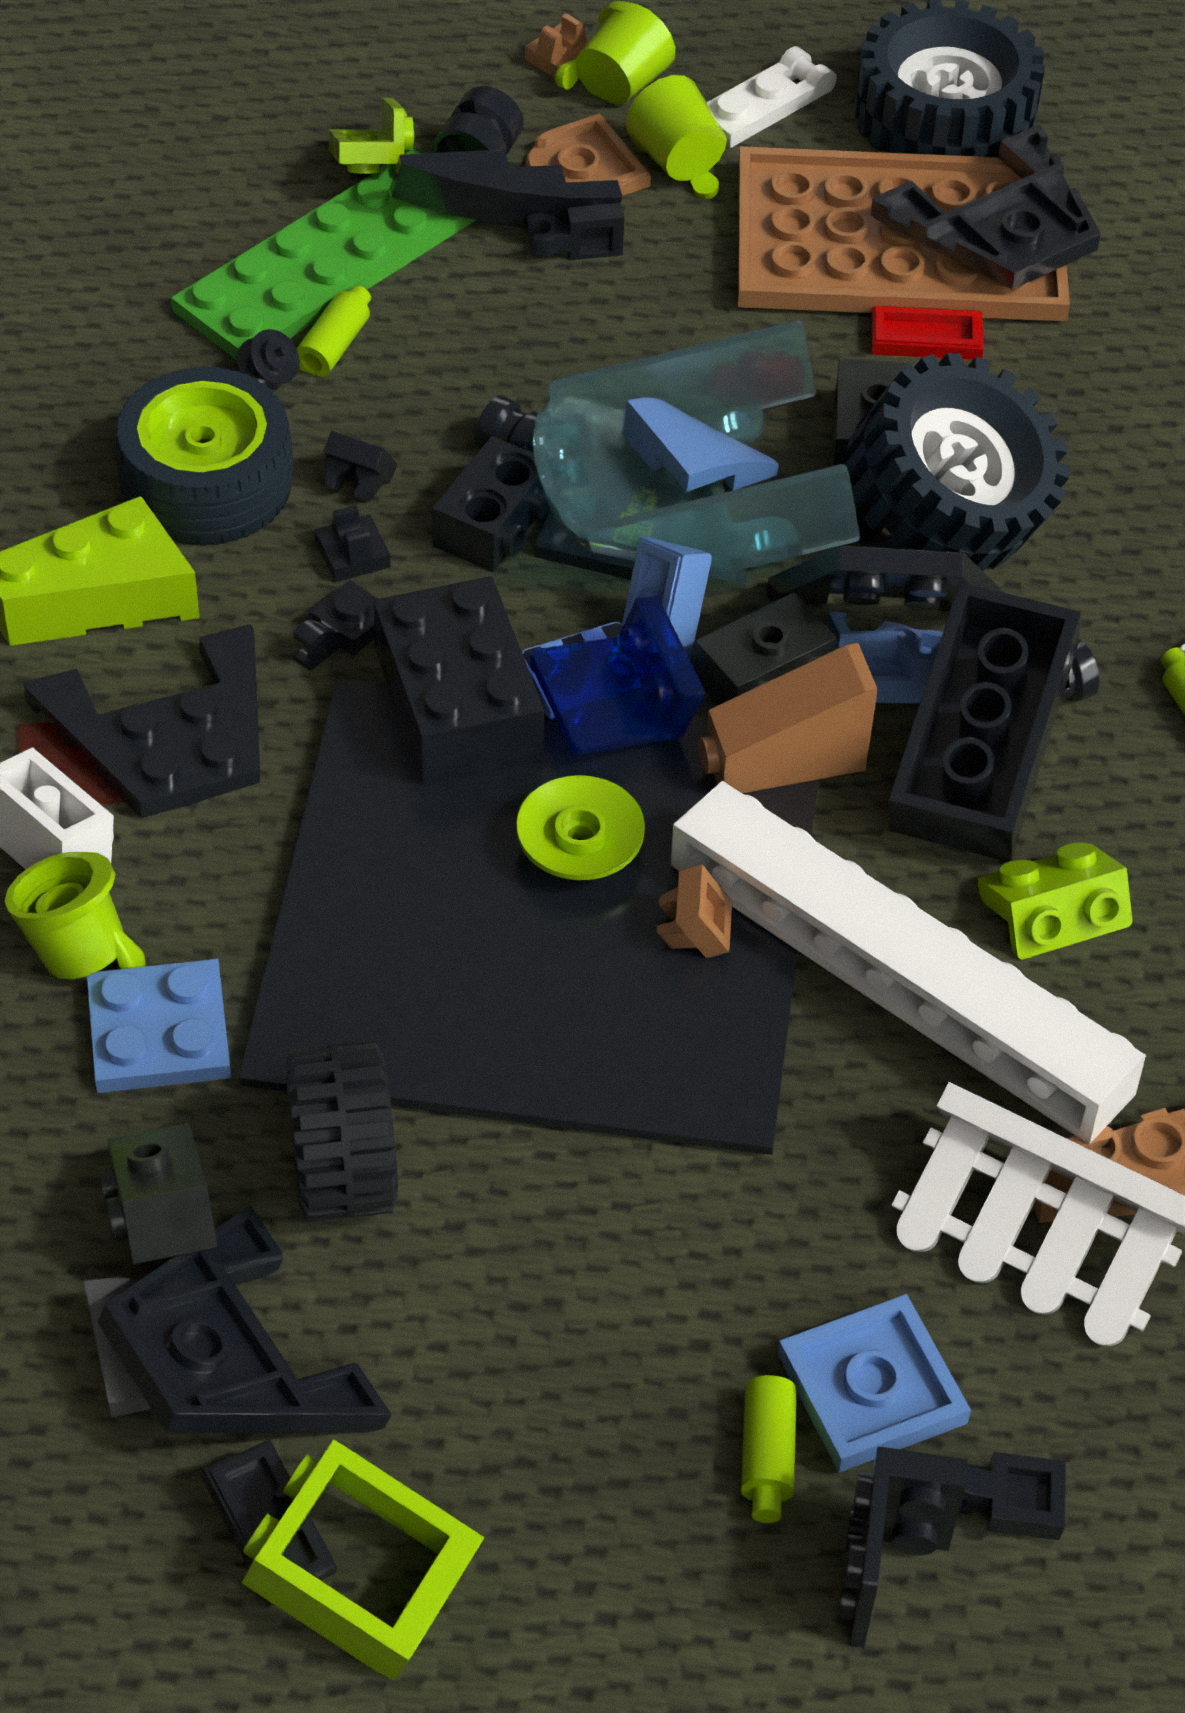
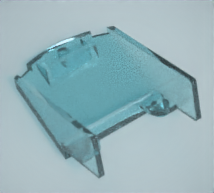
(613, 498)

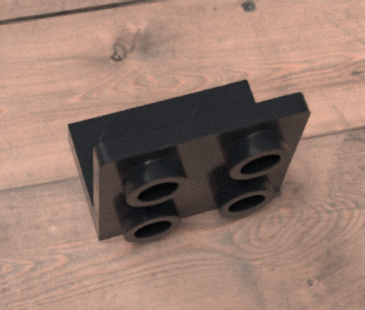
(905, 1502)

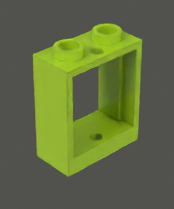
(325, 1609)

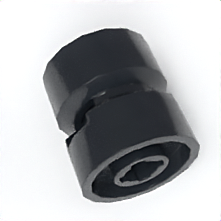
(481, 122)

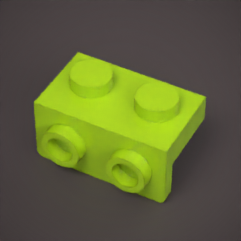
(368, 148)
(1059, 898)

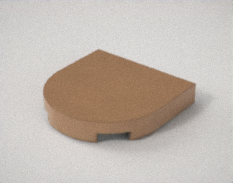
(590, 152)

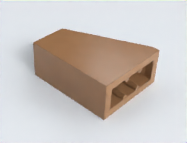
(795, 726)

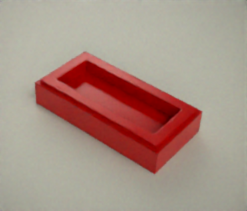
(926, 332)

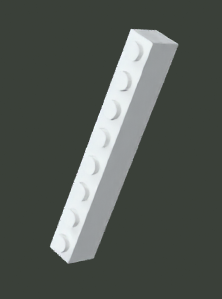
(910, 962)

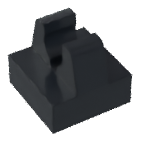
(351, 456)
(352, 545)

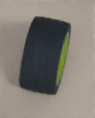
(206, 453)

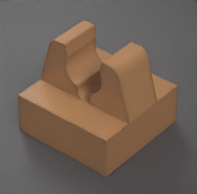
(556, 45)
(700, 914)

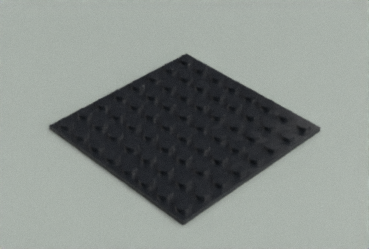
(511, 984)

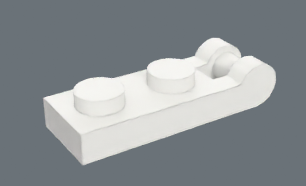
(771, 95)

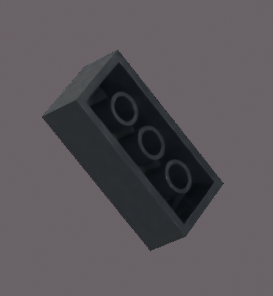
(984, 722)

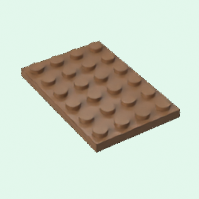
(818, 248)

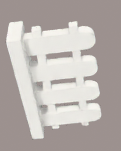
(1016, 1188)

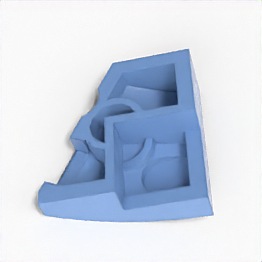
(691, 448)
(893, 652)

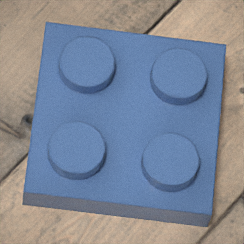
(158, 1025)
(873, 1382)

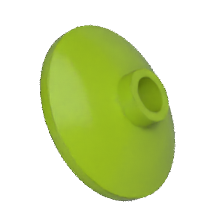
(586, 810)

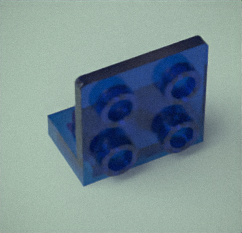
(622, 686)

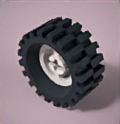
(947, 81)
(930, 426)

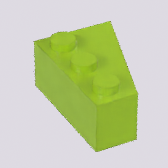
(95, 576)

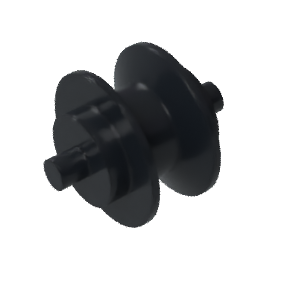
(269, 358)

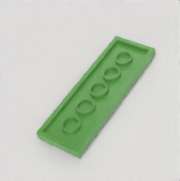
(303, 266)

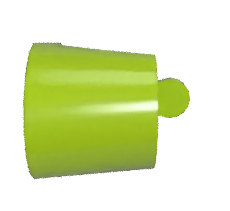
(621, 55)
(678, 132)
(70, 915)

